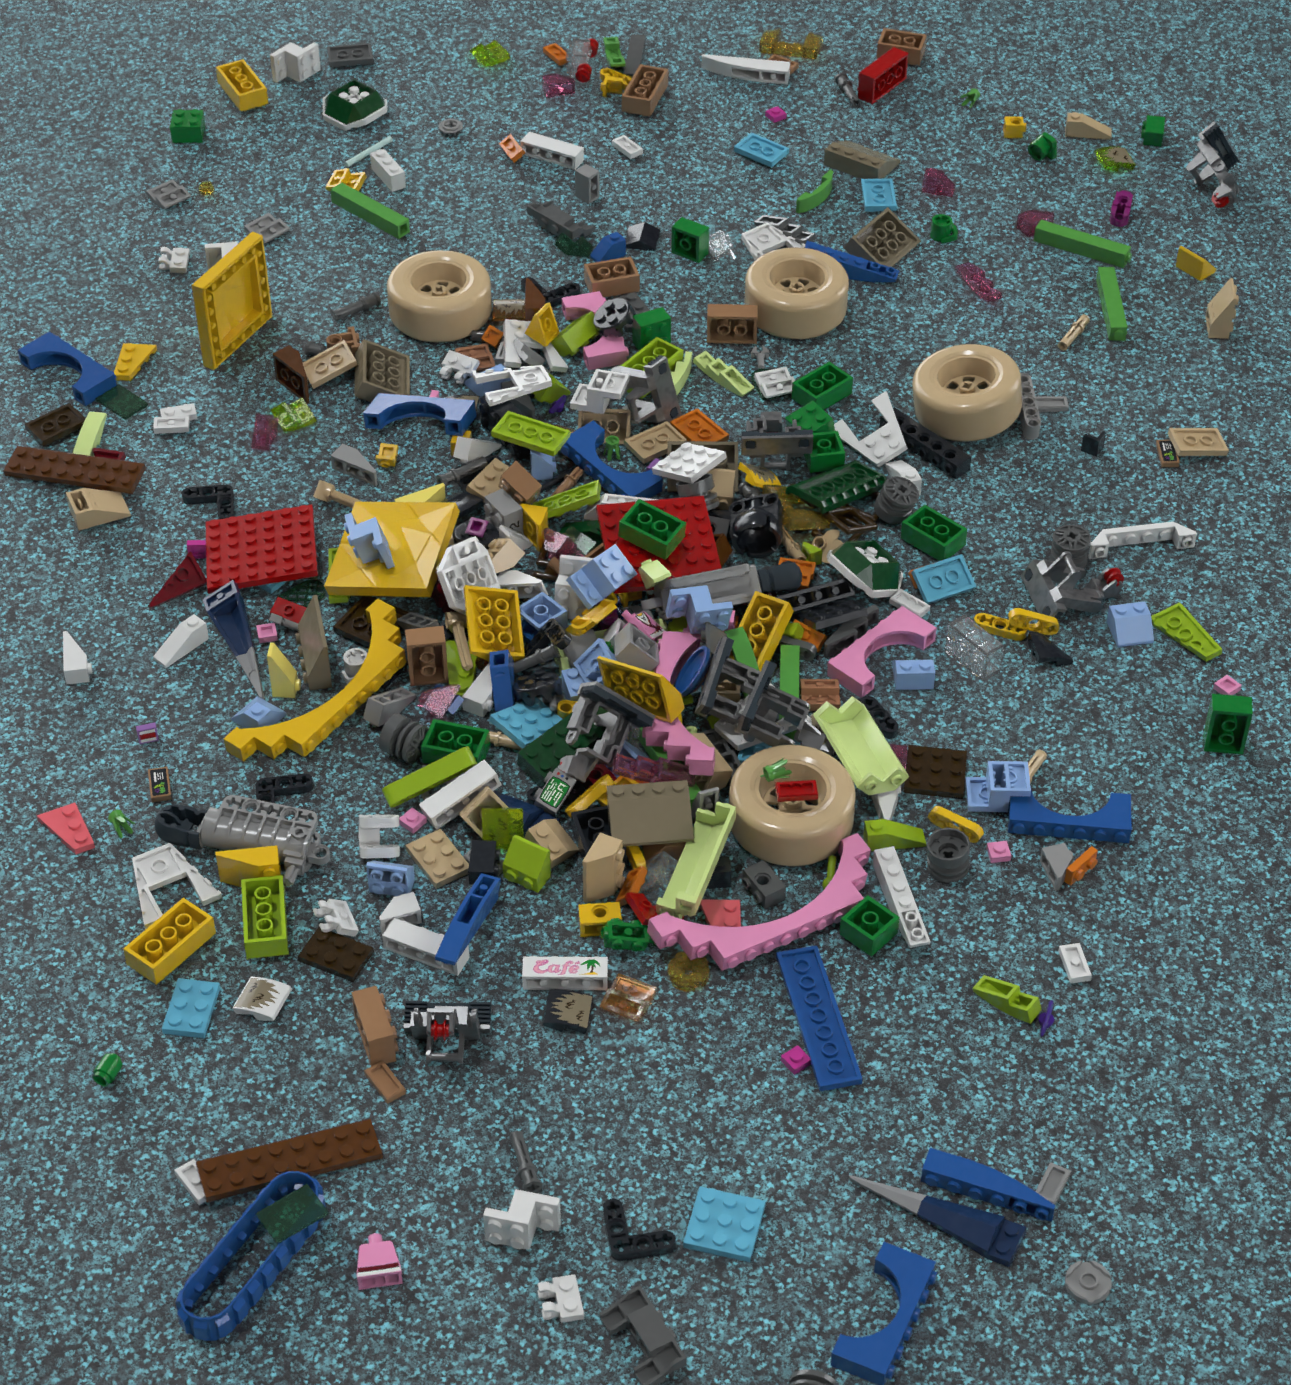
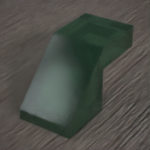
(579, 248)

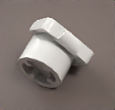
(353, 661)

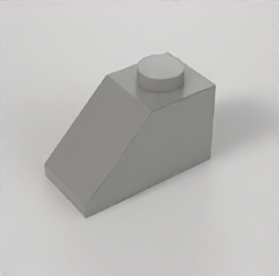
(1055, 861)

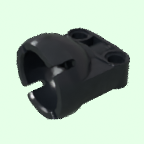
(757, 525)

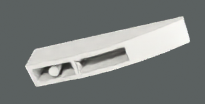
(748, 69)
(899, 896)

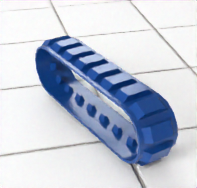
(223, 1323)

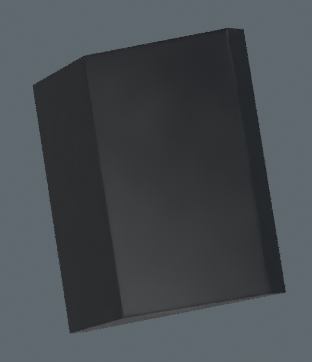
(642, 237)

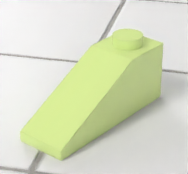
(653, 573)

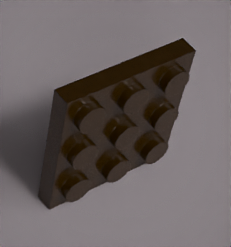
(355, 623)
(935, 771)

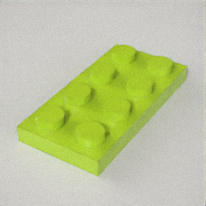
(530, 433)
(571, 499)

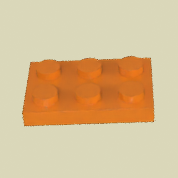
(699, 427)

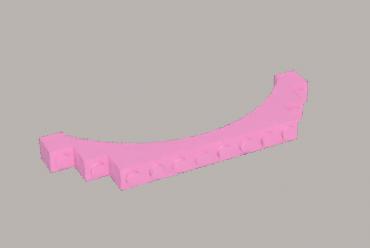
(674, 737)
(739, 944)

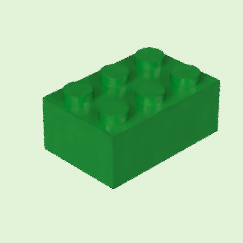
(823, 386)
(652, 529)
(933, 533)
(1227, 724)
(449, 737)

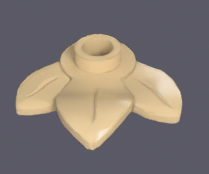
(830, 542)

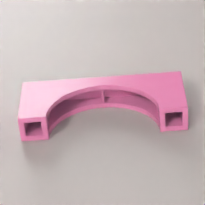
(607, 350)
(898, 628)

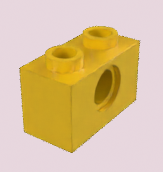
(595, 916)

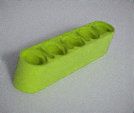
(429, 777)

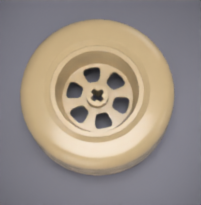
(797, 292)
(439, 296)
(967, 392)
(796, 831)

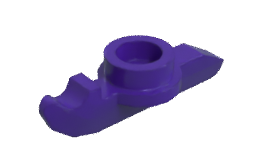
(557, 406)
(1046, 1019)

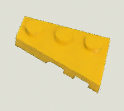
(131, 359)

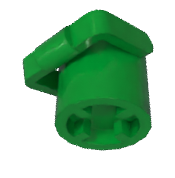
(1043, 147)
(941, 229)

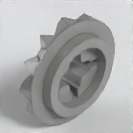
(445, 126)

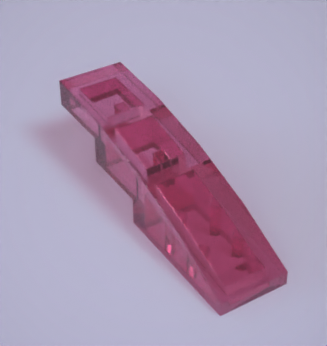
(976, 280)
(651, 770)

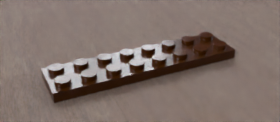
(74, 469)
(308, 1153)

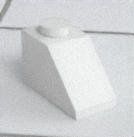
(403, 908)

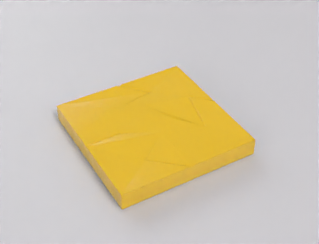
(232, 300)
(417, 541)

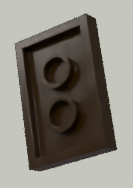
(55, 424)
(336, 954)

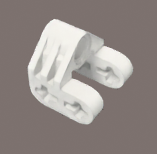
(370, 836)

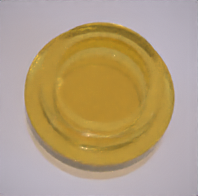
(206, 188)

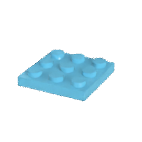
(524, 722)
(724, 1224)

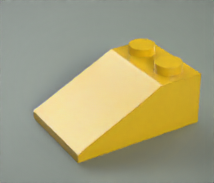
(247, 864)

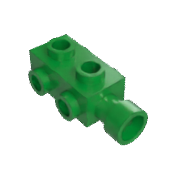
(626, 935)

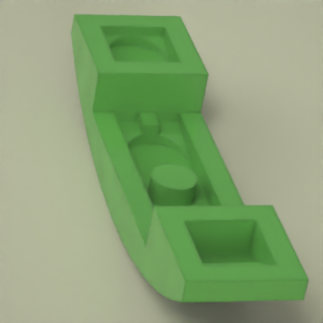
(612, 52)
(809, 201)
(742, 648)

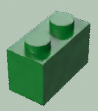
(1153, 130)

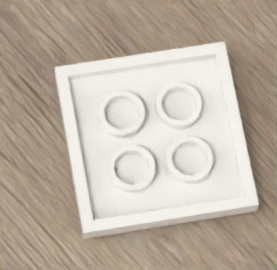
(689, 463)

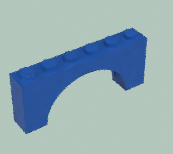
(54, 351)
(386, 408)
(582, 449)
(1108, 824)
(875, 1355)

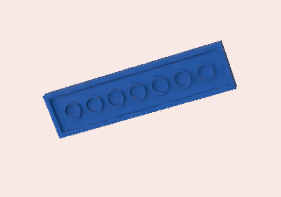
(818, 1018)

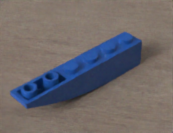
(857, 267)
(468, 918)
(983, 1184)

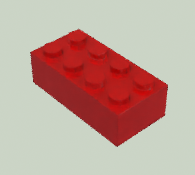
(882, 75)

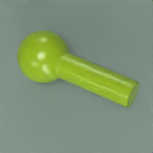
(830, 871)

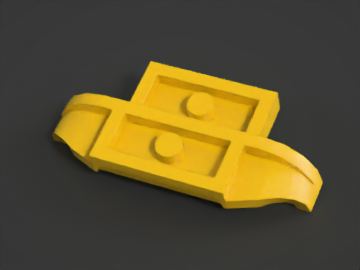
(592, 617)

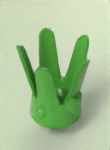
(972, 95)
(612, 442)
(776, 771)
(118, 818)

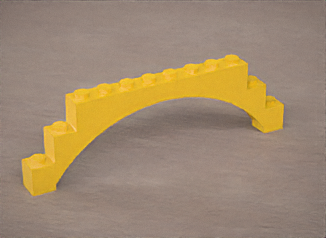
(310, 729)

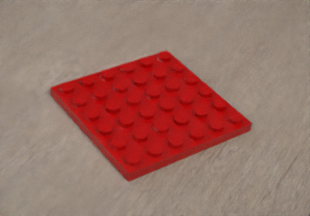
(261, 548)
(693, 554)

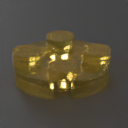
(685, 982)

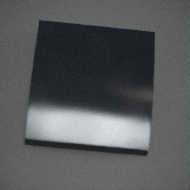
(466, 502)

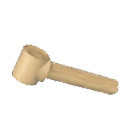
(327, 492)
(456, 623)

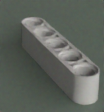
(1029, 412)

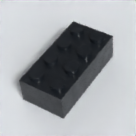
(492, 415)

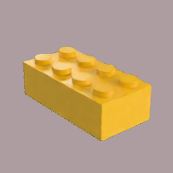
(242, 85)
(765, 624)
(169, 941)

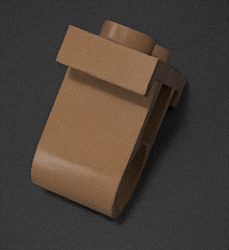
(350, 337)

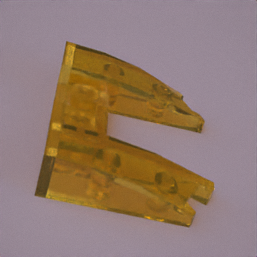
(770, 45)
(796, 518)

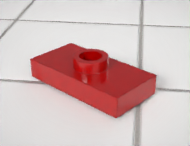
(288, 610)
(796, 790)
(640, 906)

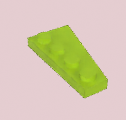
(1185, 630)

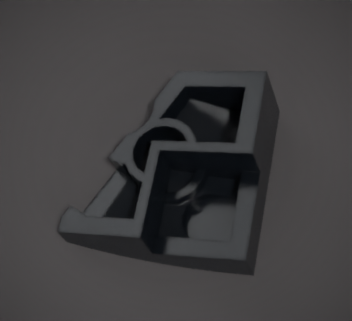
(1046, 650)

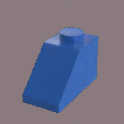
(609, 248)

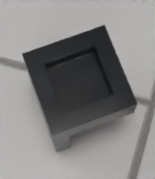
(1093, 445)

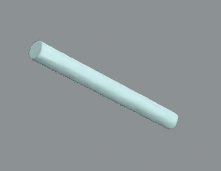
(365, 153)

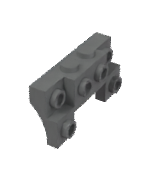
(558, 221)
(650, 1333)

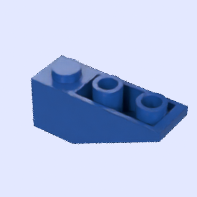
(502, 679)

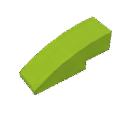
(1008, 998)

